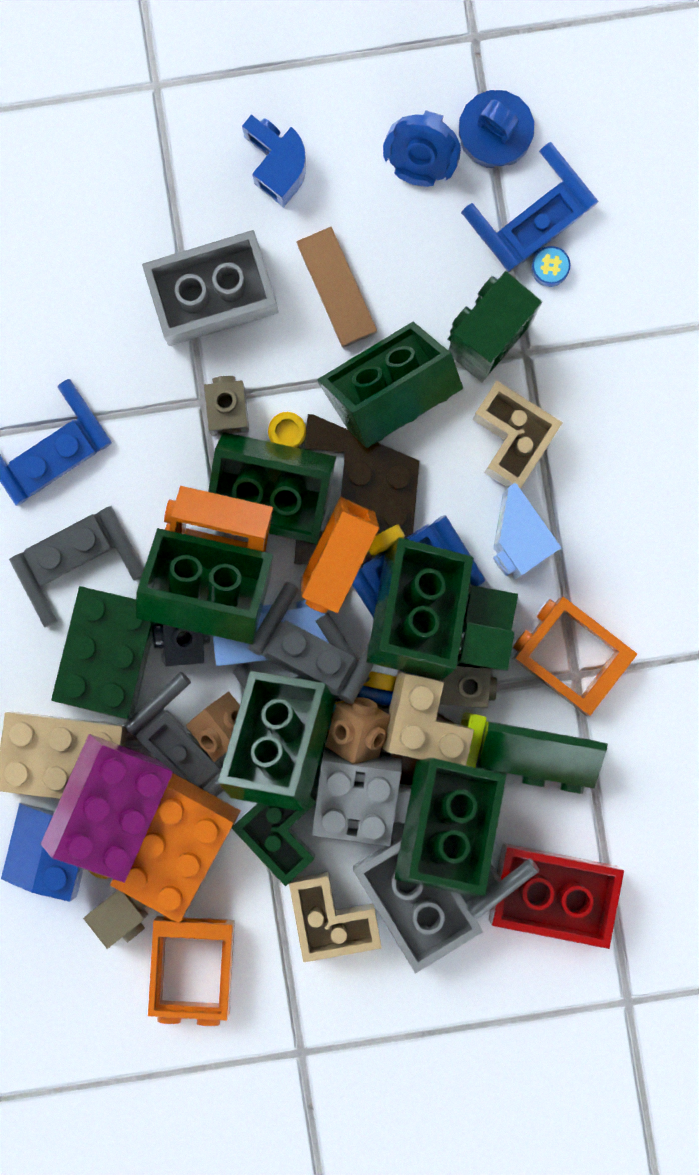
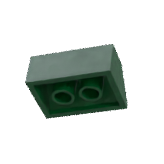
(391, 383)
(276, 476)
(541, 756)

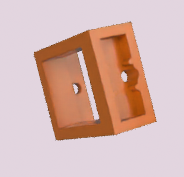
(219, 514)
(338, 556)
(604, 679)
(192, 928)

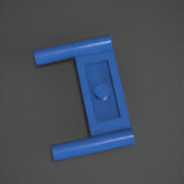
(541, 220)
(56, 453)
(438, 534)

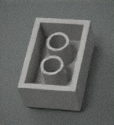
(210, 288)
(419, 917)

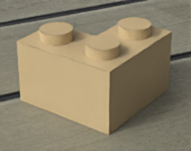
(524, 429)
(414, 726)
(328, 931)

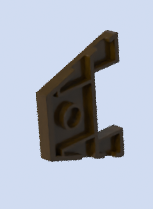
(371, 478)

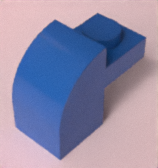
(285, 164)

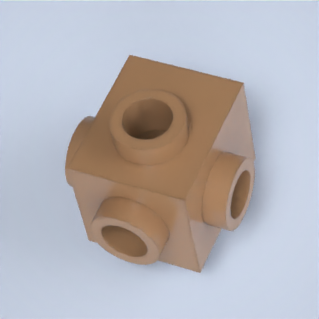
(215, 725)
(358, 730)

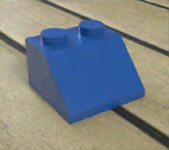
(30, 865)

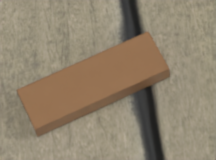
(336, 287)

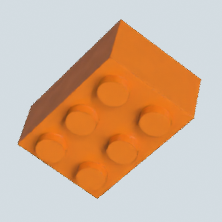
(178, 848)

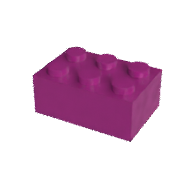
(106, 808)

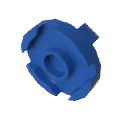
(496, 128)
(422, 149)

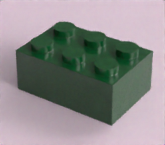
(493, 326)
(204, 586)
(420, 609)
(103, 654)
(277, 741)
(450, 827)

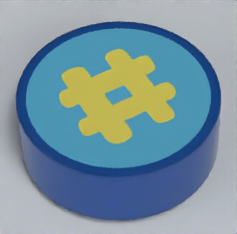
(550, 266)

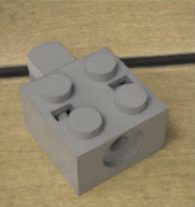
(360, 799)

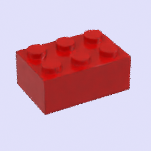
(563, 901)

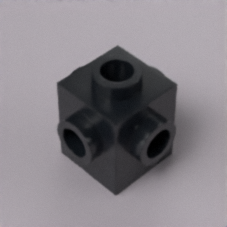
(182, 650)

